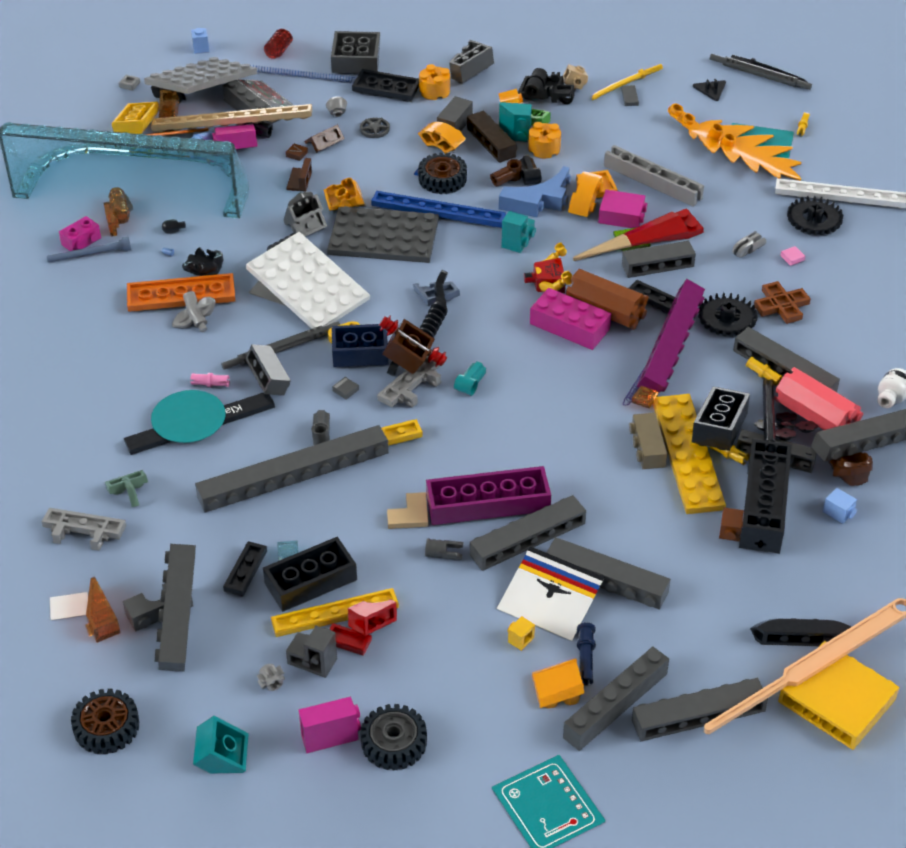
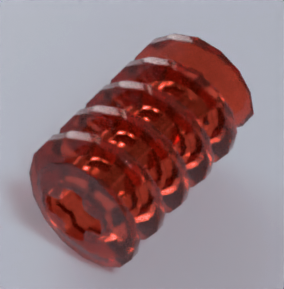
(278, 43)

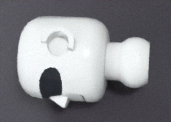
(892, 388)

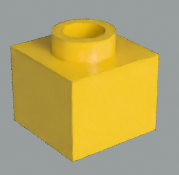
(521, 633)

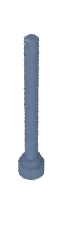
(123, 244)

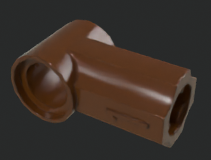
(511, 172)

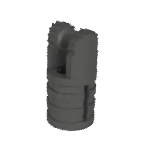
(438, 549)

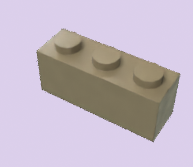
(648, 441)

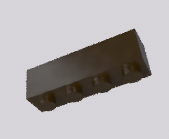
(491, 136)

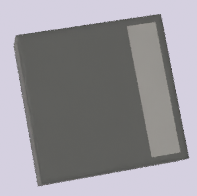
(345, 388)

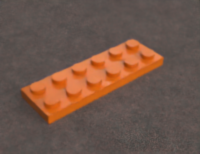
(170, 292)

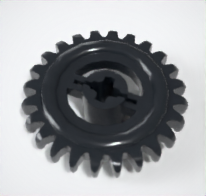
(817, 210)
(710, 313)

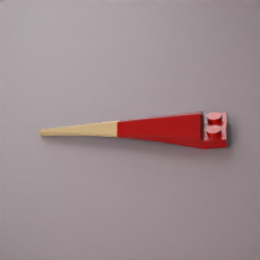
(665, 228)

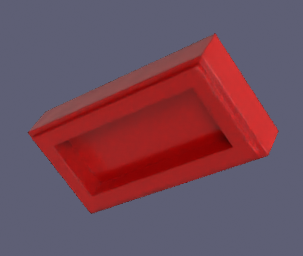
(350, 639)

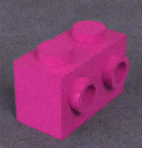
(80, 234)

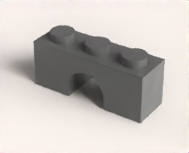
(142, 611)

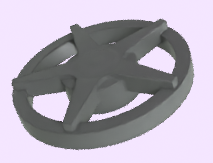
(374, 126)

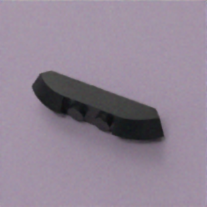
(797, 631)

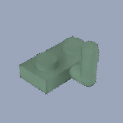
(129, 482)

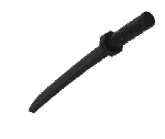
(753, 61)

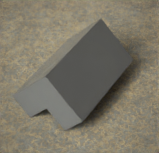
(456, 113)

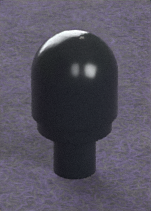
(172, 226)

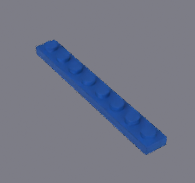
(443, 209)

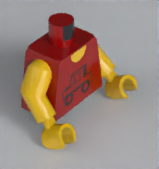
(550, 272)

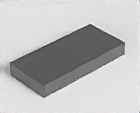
(630, 95)

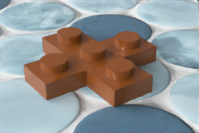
(782, 302)

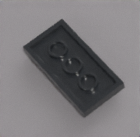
(386, 85)

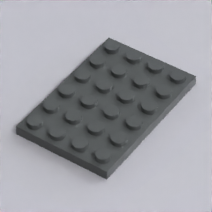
(383, 234)

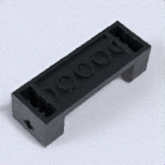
(766, 496)

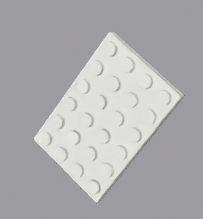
(307, 281)

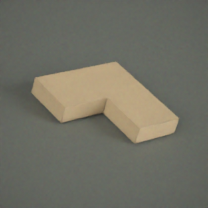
(413, 516)

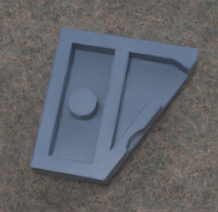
(427, 293)

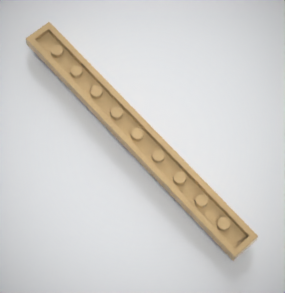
(232, 117)

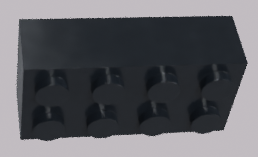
(720, 418)
(310, 573)

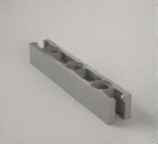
(654, 175)

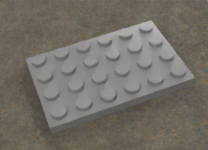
(200, 75)

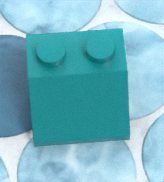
(515, 120)
(220, 747)

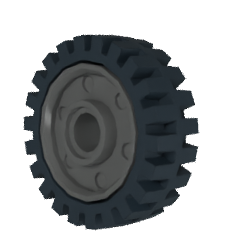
(378, 738)

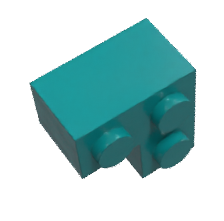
(517, 231)

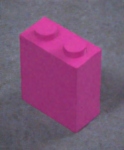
(240, 135)
(622, 209)
(329, 724)

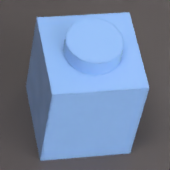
(200, 40)
(840, 506)

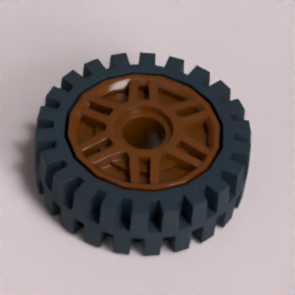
(442, 173)
(105, 721)

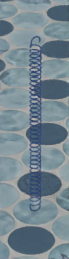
(303, 74)

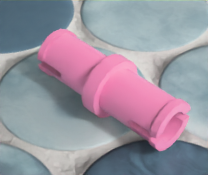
(210, 380)

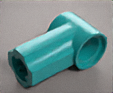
(469, 380)

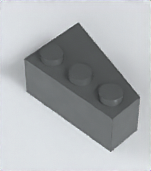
(471, 61)

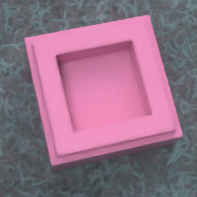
(792, 255)

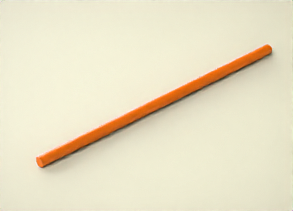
(180, 132)

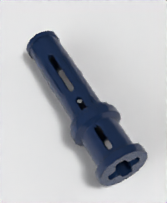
(586, 645)

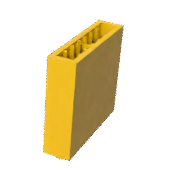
(842, 699)

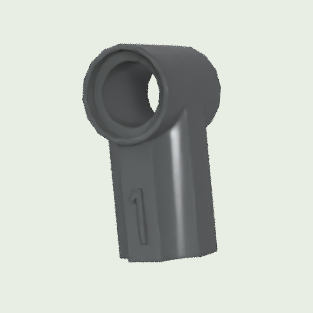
(320, 427)

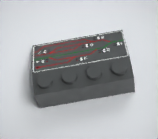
(252, 95)

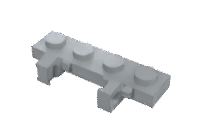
(401, 388)
(98, 527)

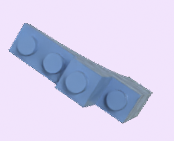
(535, 198)

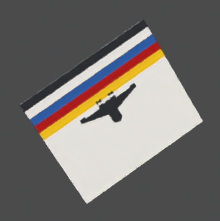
(551, 593)

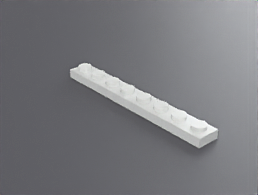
(841, 193)

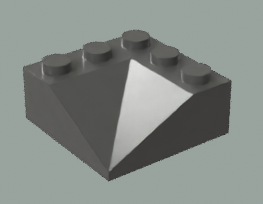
(355, 51)

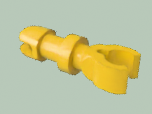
(803, 124)

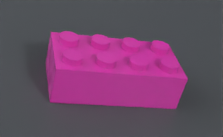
(570, 318)

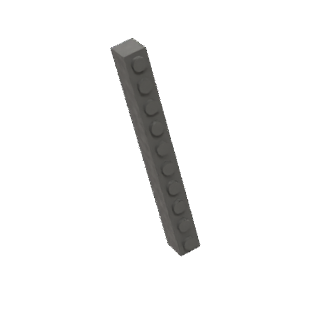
(291, 468)

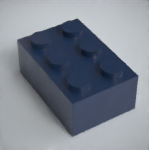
(359, 345)

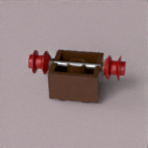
(409, 345)

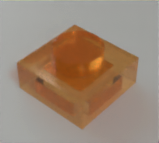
(644, 397)

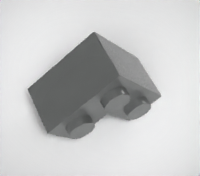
(314, 651)

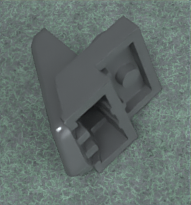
(305, 214)

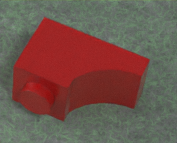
(369, 617)

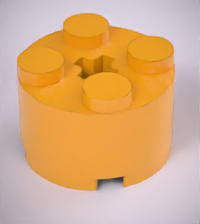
(434, 82)
(544, 140)

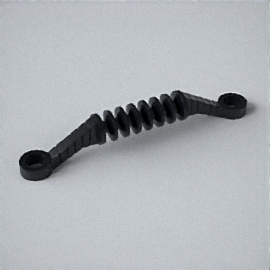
(435, 315)

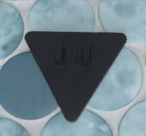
(711, 89)

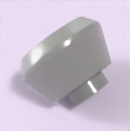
(336, 106)

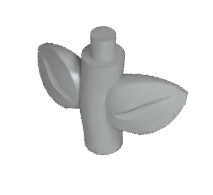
(194, 312)

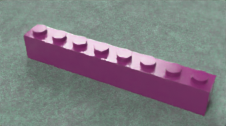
(672, 336)

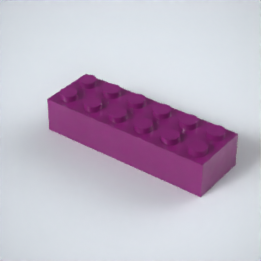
(487, 495)

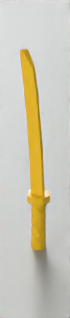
(641, 74)

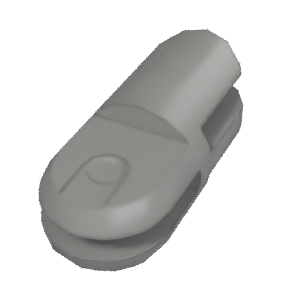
(748, 244)

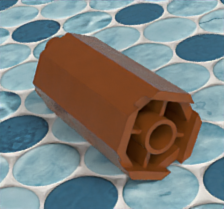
(623, 303)

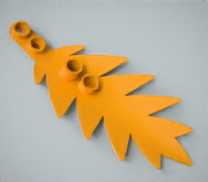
(715, 135)

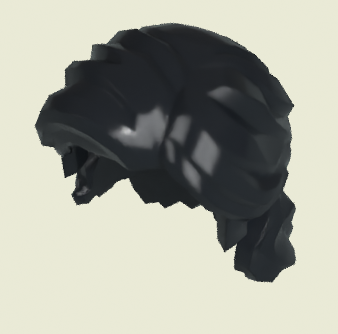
(204, 264)

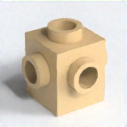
(575, 76)

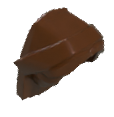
(853, 468)

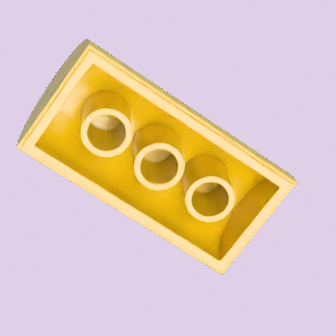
(135, 117)

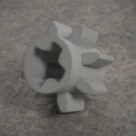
(270, 677)

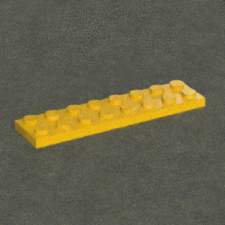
(689, 461)

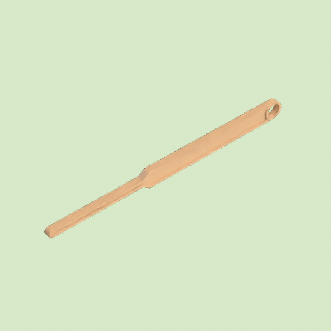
(818, 660)

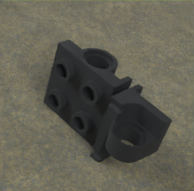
(542, 86)

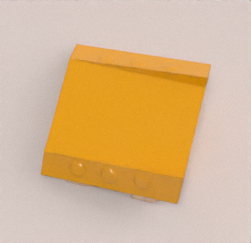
(344, 194)
(558, 684)

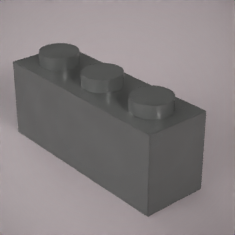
(267, 369)

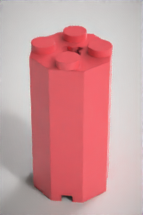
(816, 401)

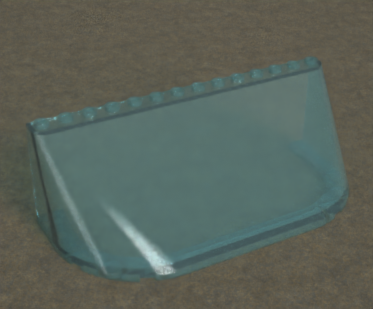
(32, 148)

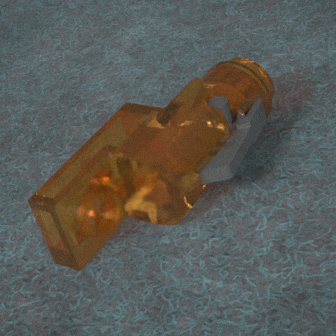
(117, 209)

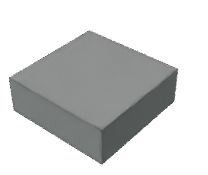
(129, 82)

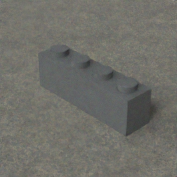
(658, 259)

